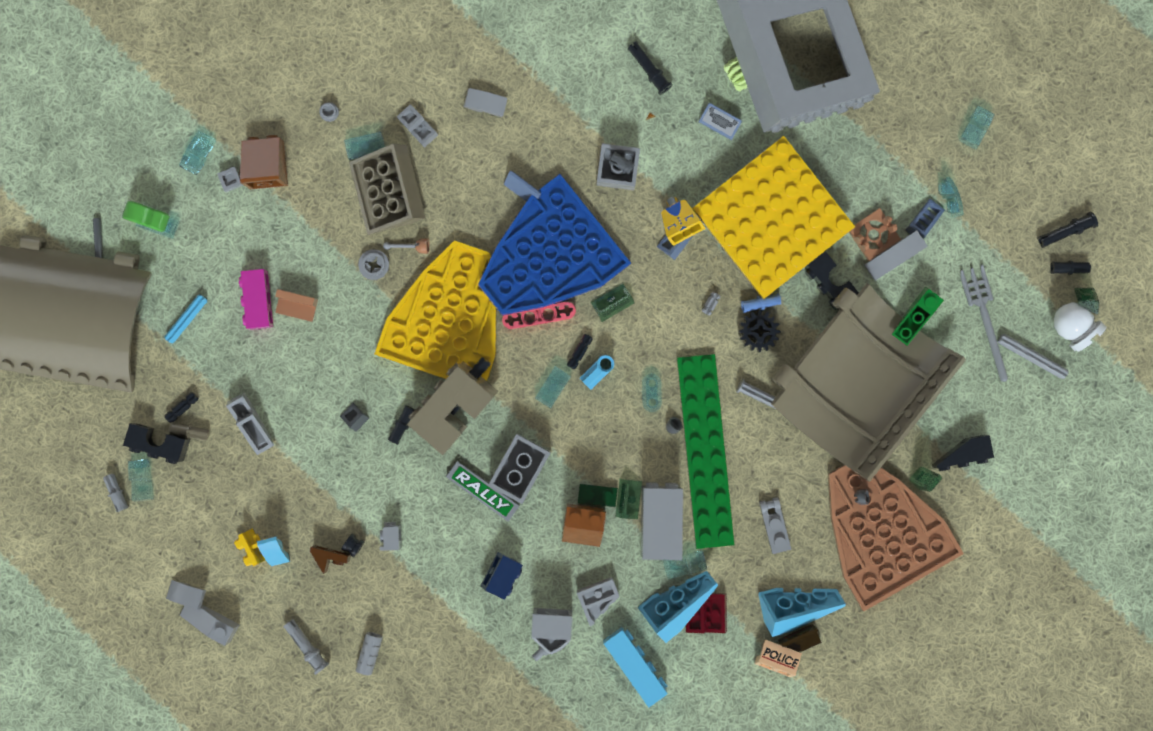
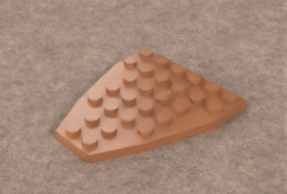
(888, 540)

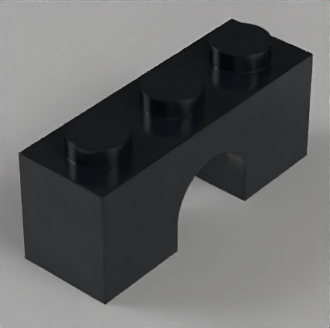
(819, 271)
(140, 439)

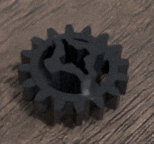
(759, 322)

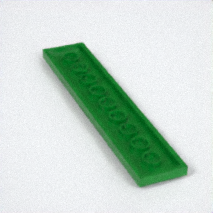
(705, 451)

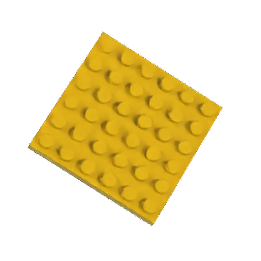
(773, 217)

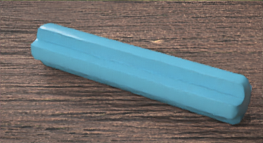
(185, 319)

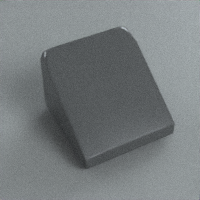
(354, 417)

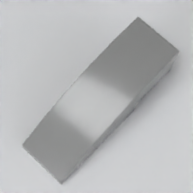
(896, 255)
(250, 423)

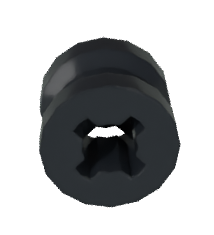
(353, 545)

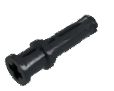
(654, 75)
(1075, 226)

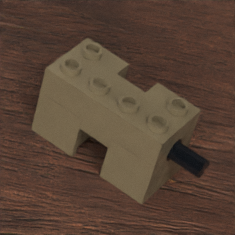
(462, 389)

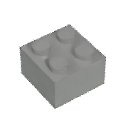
(611, 175)

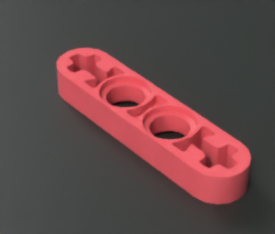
(539, 319)

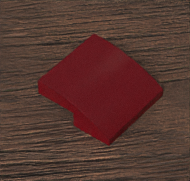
(710, 616)

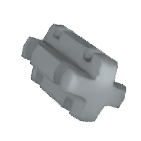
(711, 303)

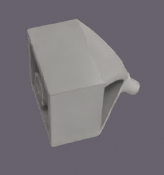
(551, 630)

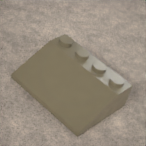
(387, 189)

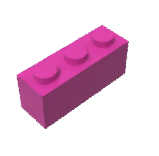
(256, 299)

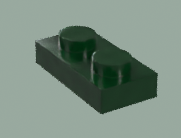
(597, 495)

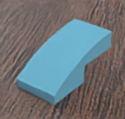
(273, 551)

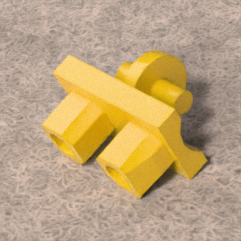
(248, 541)

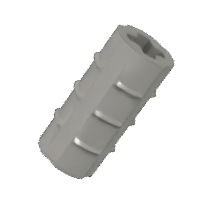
(369, 653)

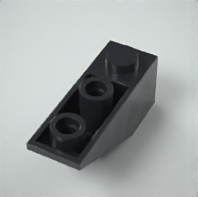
(968, 450)

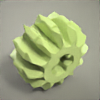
(735, 74)

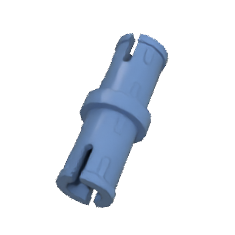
(760, 303)

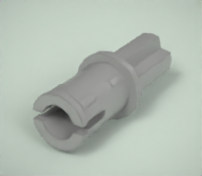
(115, 492)

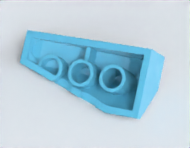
(674, 608)
(790, 611)

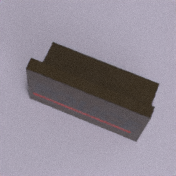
(801, 639)

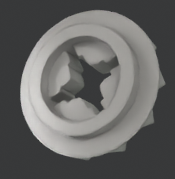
(370, 256)

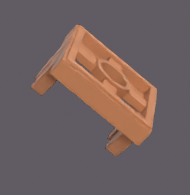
(862, 242)

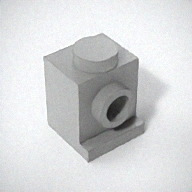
(390, 536)

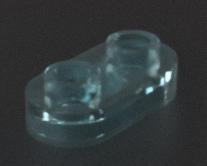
(651, 393)

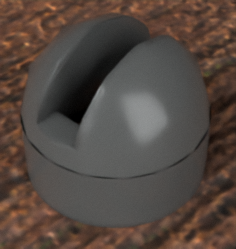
(674, 425)
(863, 496)

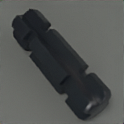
(579, 351)
(181, 407)

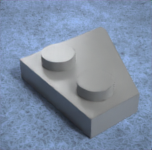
(597, 598)

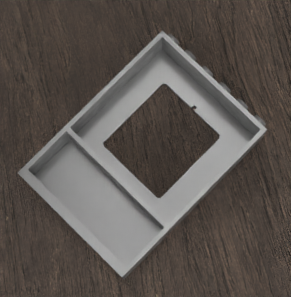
(766, 72)

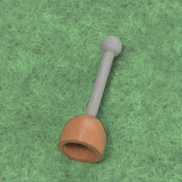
(421, 245)

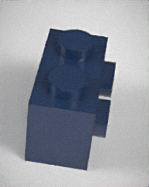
(501, 576)

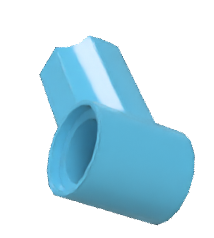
(596, 373)

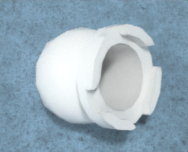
(1077, 325)

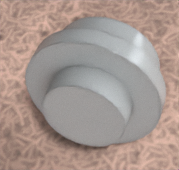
(329, 112)

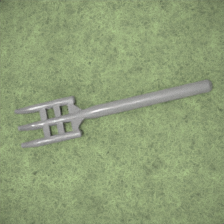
(981, 302)

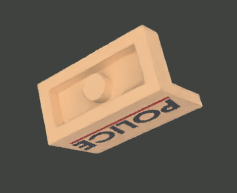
(778, 659)

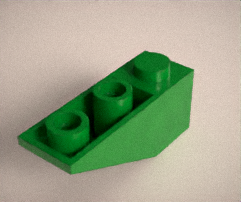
(917, 315)

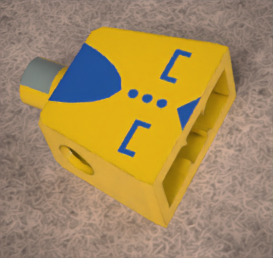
(680, 221)

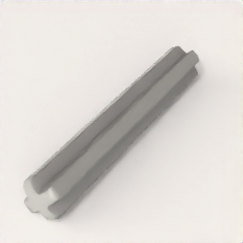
(1033, 356)

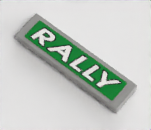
(481, 491)

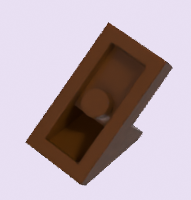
(324, 555)

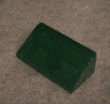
(1088, 299)
(612, 302)
(628, 499)

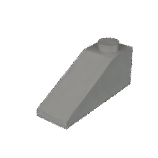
(211, 623)

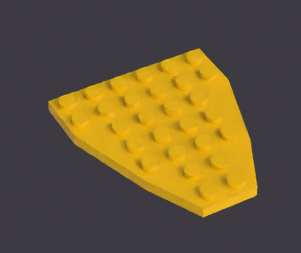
(443, 316)

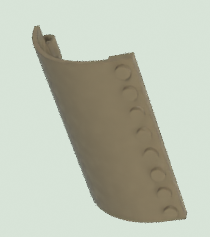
(68, 314)
(861, 385)

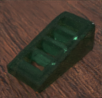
(925, 479)

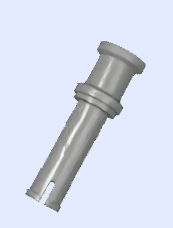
(311, 654)

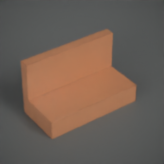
(296, 305)

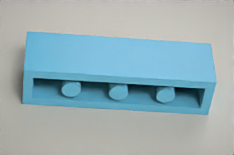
(635, 666)

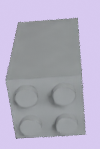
(661, 521)

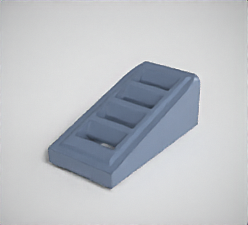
(922, 230)

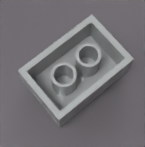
(519, 468)

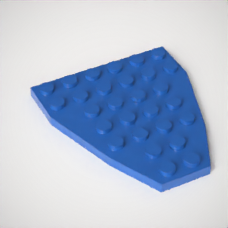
(550, 253)

